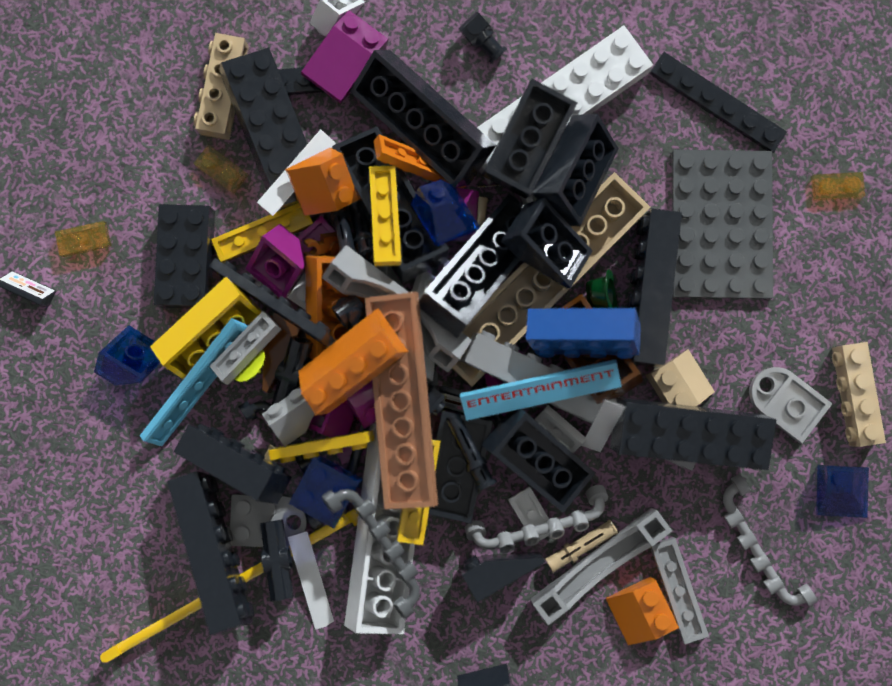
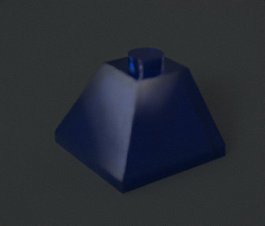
(443, 212)
(127, 358)
(842, 491)

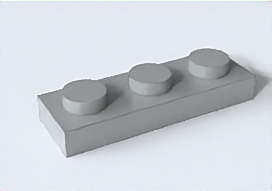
(245, 348)

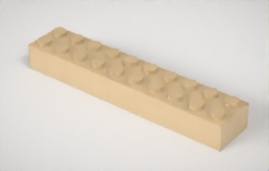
(506, 312)

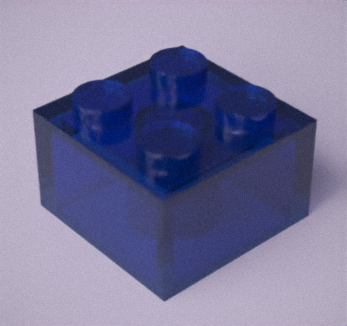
(319, 479)

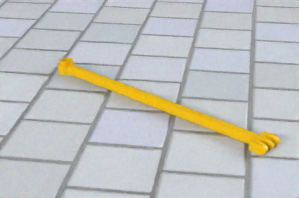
(118, 649)

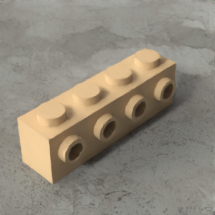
(216, 110)
(858, 395)

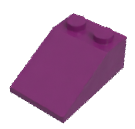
(343, 55)

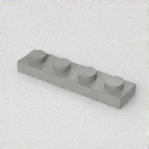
(679, 590)

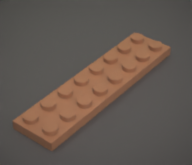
(404, 410)

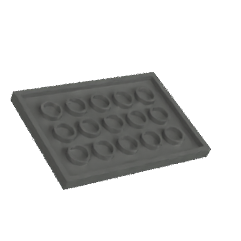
(724, 224)

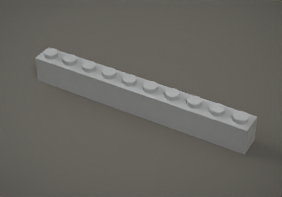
(510, 366)

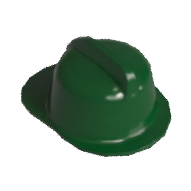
(602, 292)

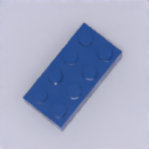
(584, 332)

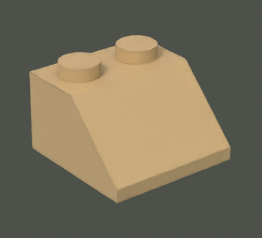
(680, 381)

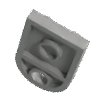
(789, 401)
(249, 513)

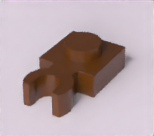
(326, 246)

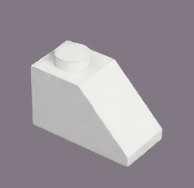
(330, 12)

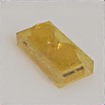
(221, 169)
(838, 186)
(83, 239)

